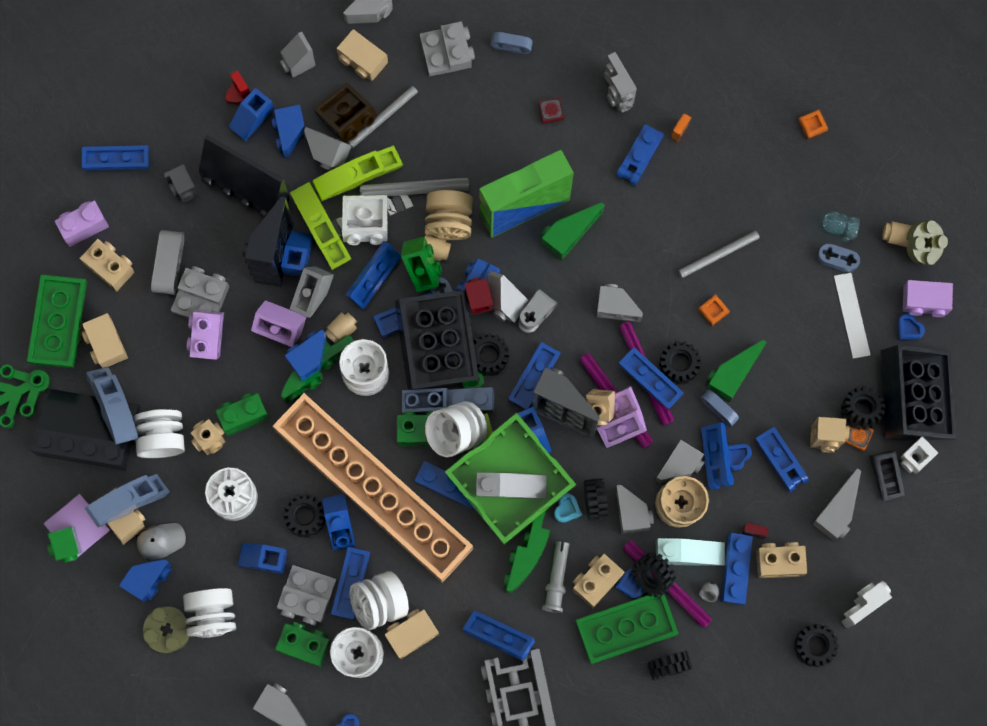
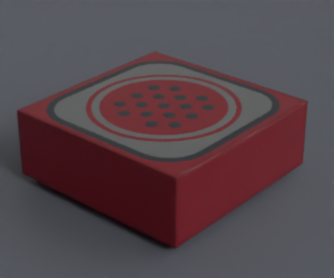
(551, 110)
(755, 530)

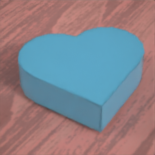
(567, 509)

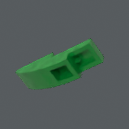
(294, 385)
(524, 558)

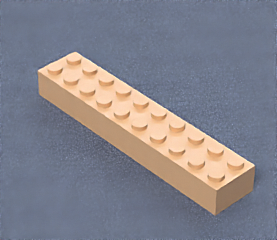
(373, 488)

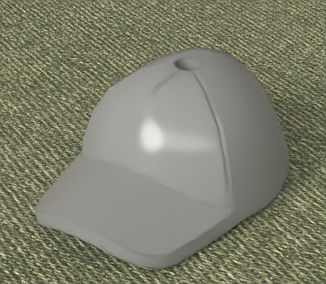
(166, 538)

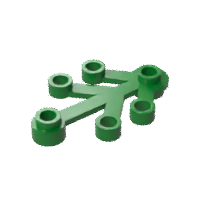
(13, 393)

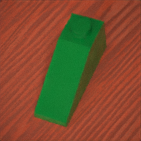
(569, 230)
(732, 373)

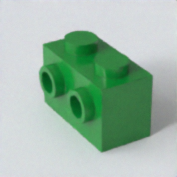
(420, 264)
(242, 414)
(412, 429)
(64, 545)
(303, 644)

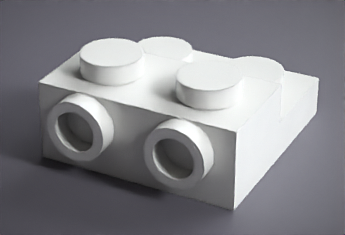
(365, 219)
(869, 600)

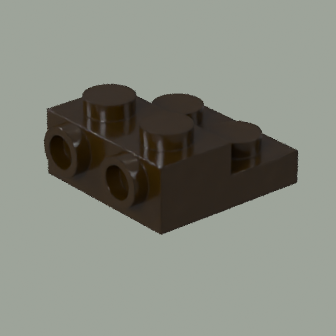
(346, 112)

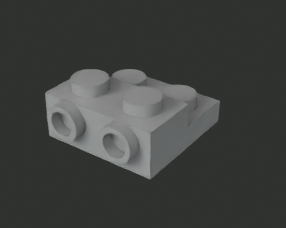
(447, 49)
(621, 87)
(199, 292)
(306, 595)

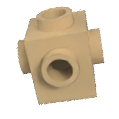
(210, 444)

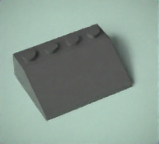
(563, 404)

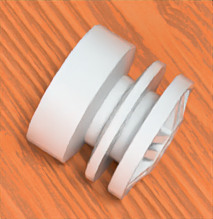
(364, 355)
(456, 429)
(159, 431)
(230, 507)
(378, 600)
(209, 612)
(343, 652)

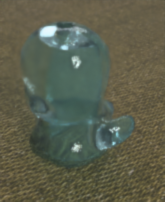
(840, 224)

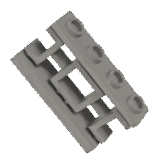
(538, 697)

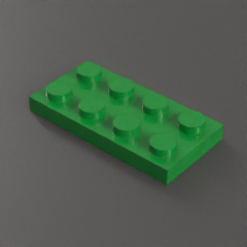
(57, 321)
(626, 627)

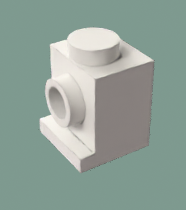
(924, 452)

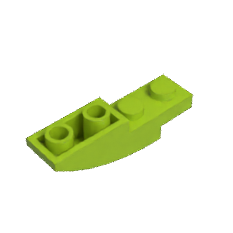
(357, 172)
(320, 226)

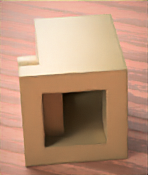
(605, 401)

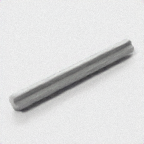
(415, 187)

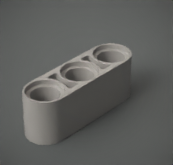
(167, 262)

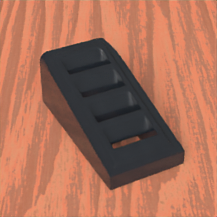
(893, 464)

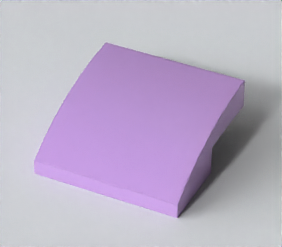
(627, 420)
(75, 515)

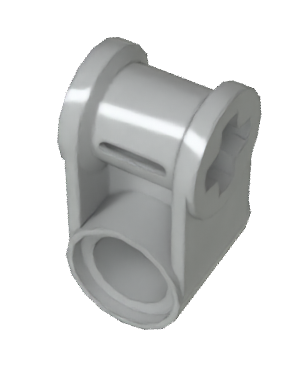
(537, 309)

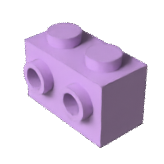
(81, 223)
(927, 297)
(278, 323)
(206, 334)

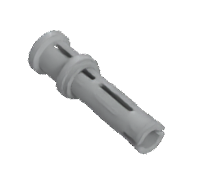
(556, 589)

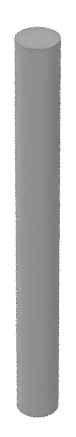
(384, 115)
(718, 254)

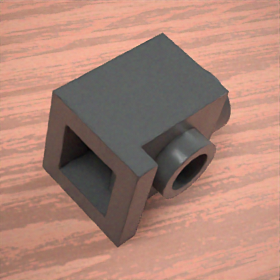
(181, 183)

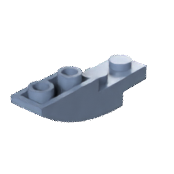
(434, 399)
(113, 405)
(126, 499)

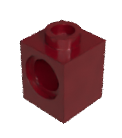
(478, 296)

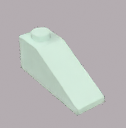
(691, 552)

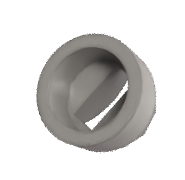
(713, 589)

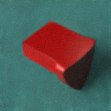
(238, 90)

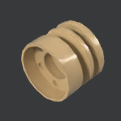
(449, 215)
(690, 492)

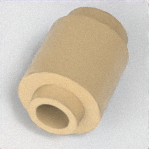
(896, 233)
(440, 247)
(341, 327)

